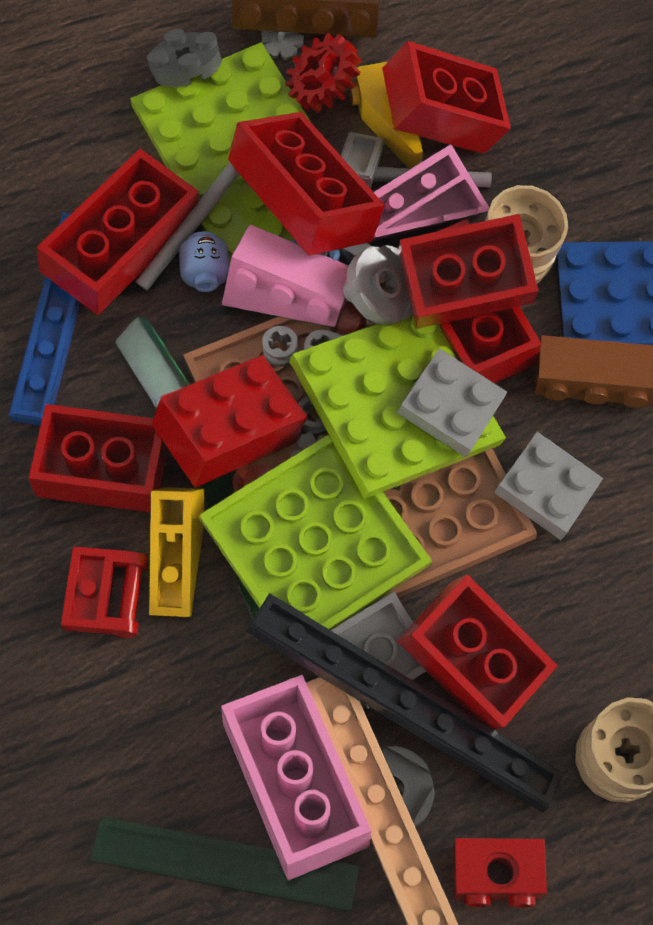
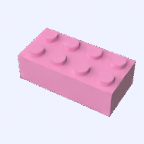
(296, 777)

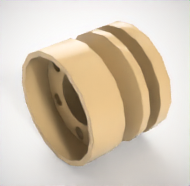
(542, 221)
(625, 726)

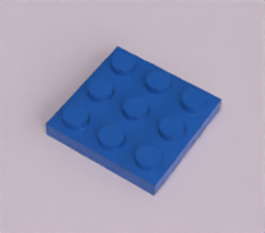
(606, 291)

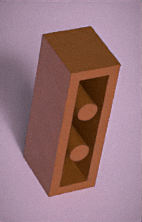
(595, 371)

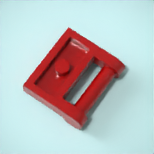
(90, 590)

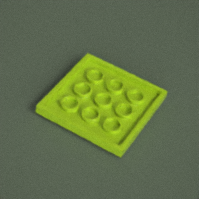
(357, 393)
(315, 538)

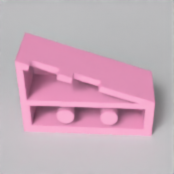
(429, 196)
(283, 281)

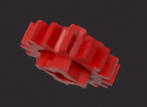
(323, 72)

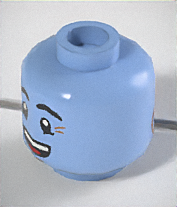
(204, 261)

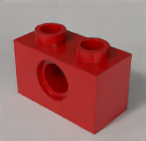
(520, 856)

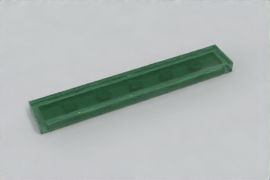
(220, 864)

